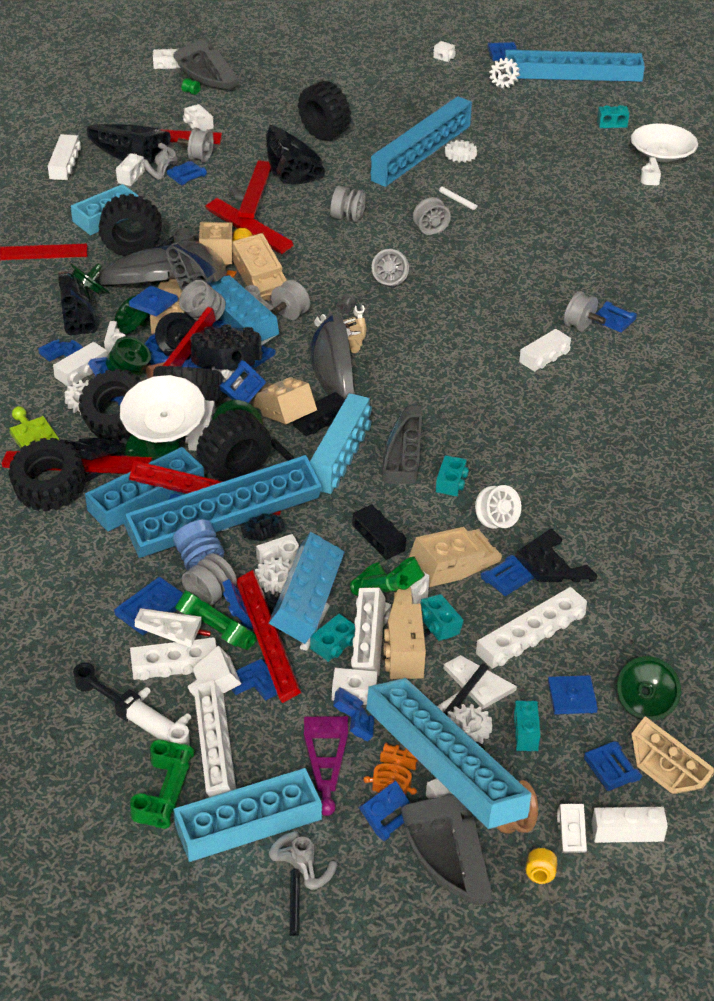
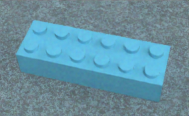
(341, 441)
(247, 814)

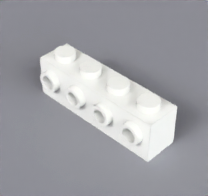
(64, 157)
(369, 630)

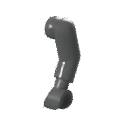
(235, 192)

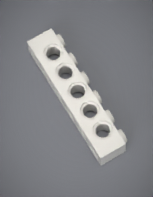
(531, 628)
(214, 739)

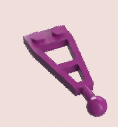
(326, 728)

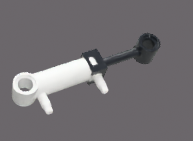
(131, 707)

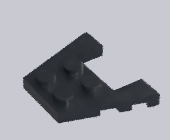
(96, 447)
(547, 565)

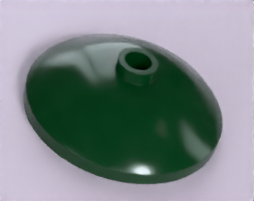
(658, 679)

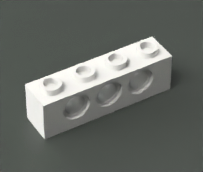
(168, 658)

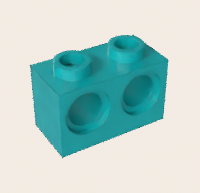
(613, 119)
(451, 476)
(440, 617)
(333, 637)
(526, 726)

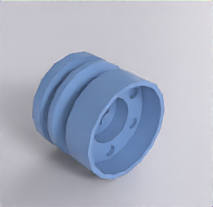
(196, 542)

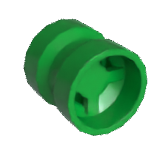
(191, 86)

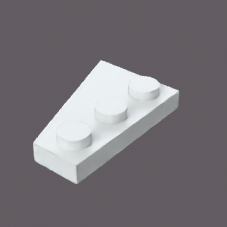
(169, 625)
(488, 689)

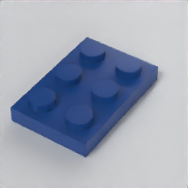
(155, 596)

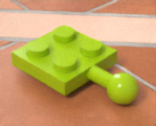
(30, 430)

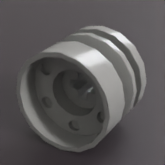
(348, 204)
(198, 297)
(207, 578)

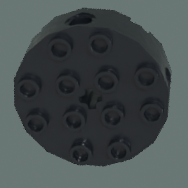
(225, 347)

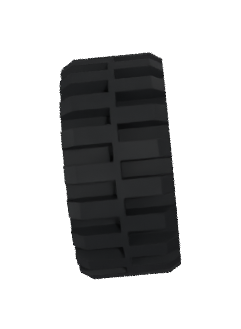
(324, 110)
(129, 208)
(205, 379)
(97, 394)
(223, 434)
(40, 457)

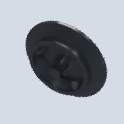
(172, 330)

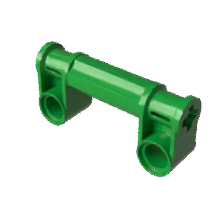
(400, 578)
(230, 629)
(169, 757)

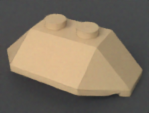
(668, 759)

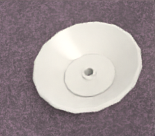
(664, 142)
(162, 408)

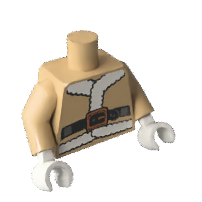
(355, 329)

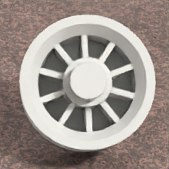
(498, 506)

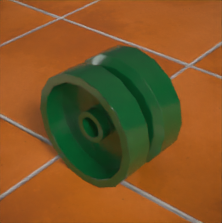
(128, 355)

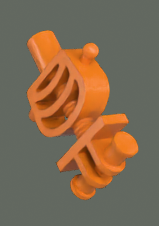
(394, 769)

